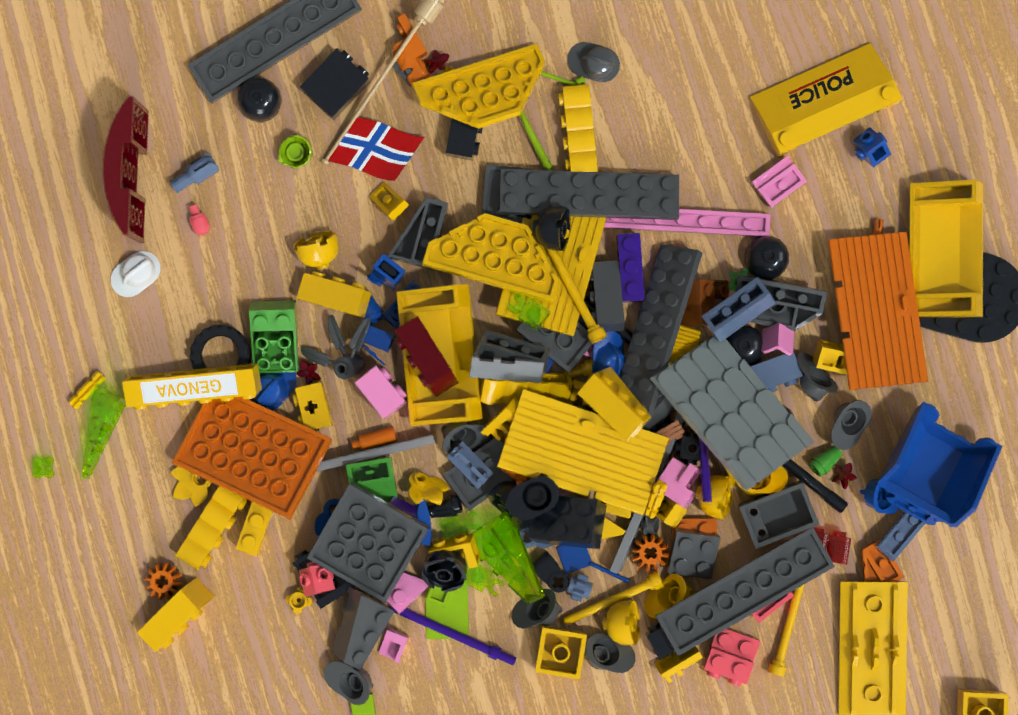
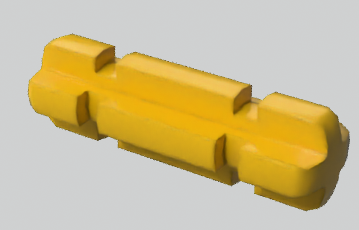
(87, 389)
(655, 499)

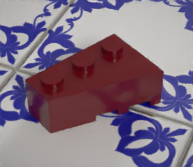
(425, 356)

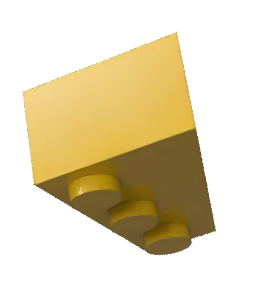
(615, 403)
(175, 615)

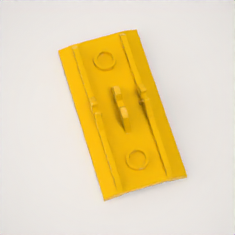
(872, 648)

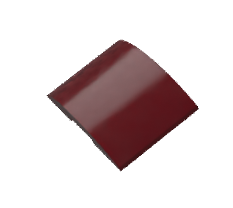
(120, 167)

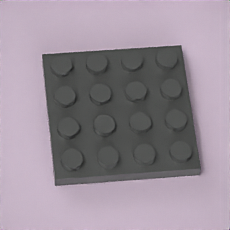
(368, 542)

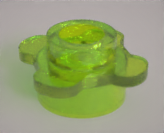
(38, 463)

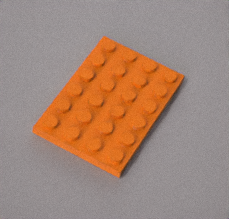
(253, 453)

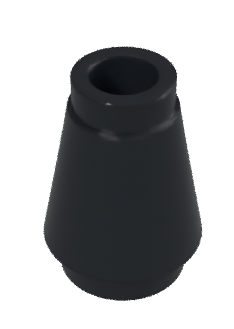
(450, 507)

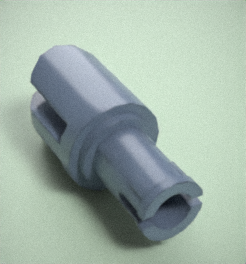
(196, 172)

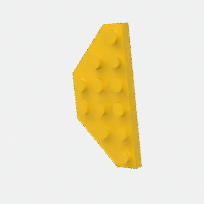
(484, 90)
(496, 255)

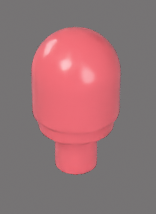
(198, 221)

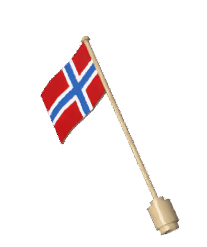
(372, 144)

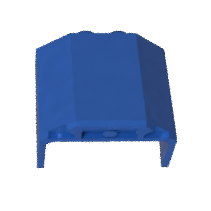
(936, 471)

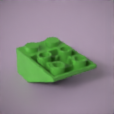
(274, 335)
(374, 476)

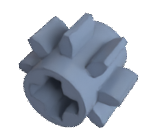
(579, 587)

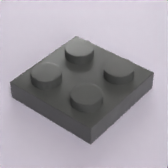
(693, 553)

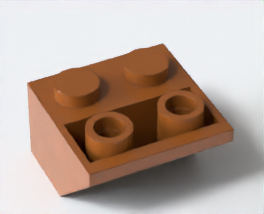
(703, 298)

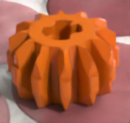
(650, 544)
(159, 573)

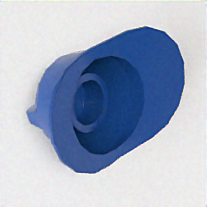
(609, 353)
(275, 389)
(876, 498)

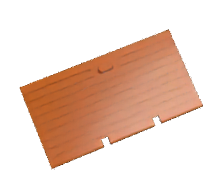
(878, 311)

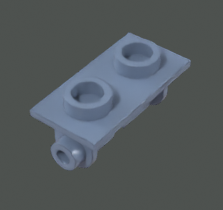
(470, 465)

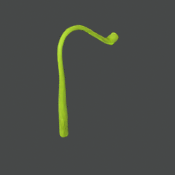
(536, 144)

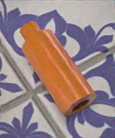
(375, 439)

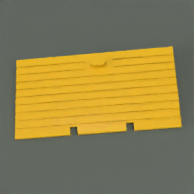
(579, 260)
(582, 452)

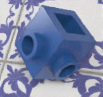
(871, 147)

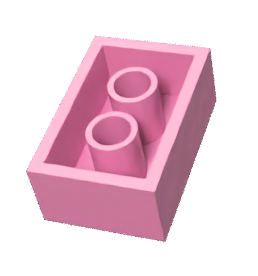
(381, 391)

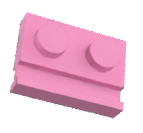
(779, 182)

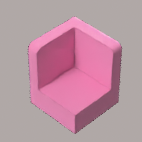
(777, 337)
(393, 644)

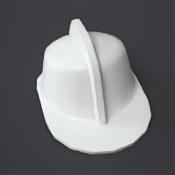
(135, 274)

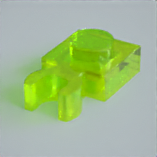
(531, 313)
(456, 525)
(480, 577)

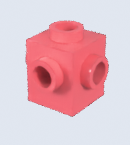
(316, 579)

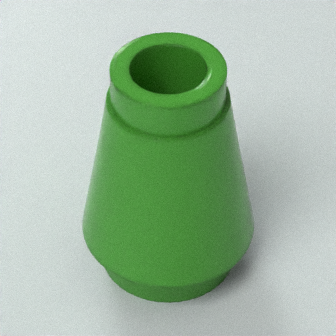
(825, 460)

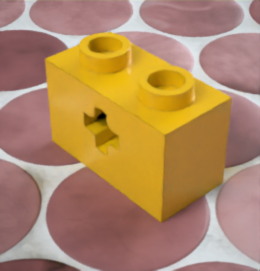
(316, 394)

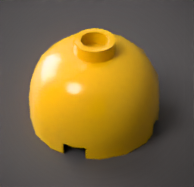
(318, 249)
(721, 497)
(622, 622)

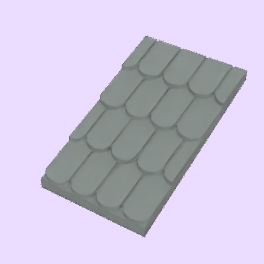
(732, 411)

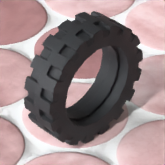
(216, 331)

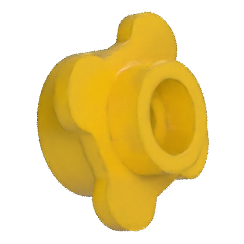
(292, 600)

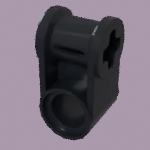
(547, 569)

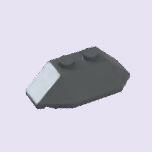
(794, 303)

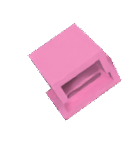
(679, 482)

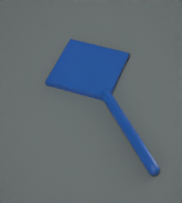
(578, 558)

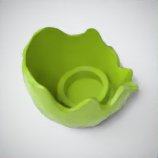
(295, 151)

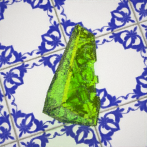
(103, 417)
(505, 551)

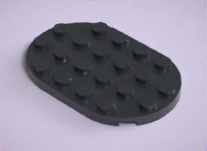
(999, 307)

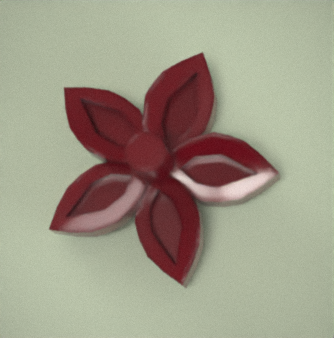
(437, 61)
(308, 372)
(844, 474)

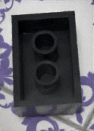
(570, 523)

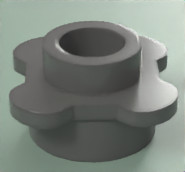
(649, 525)

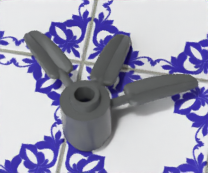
(348, 365)

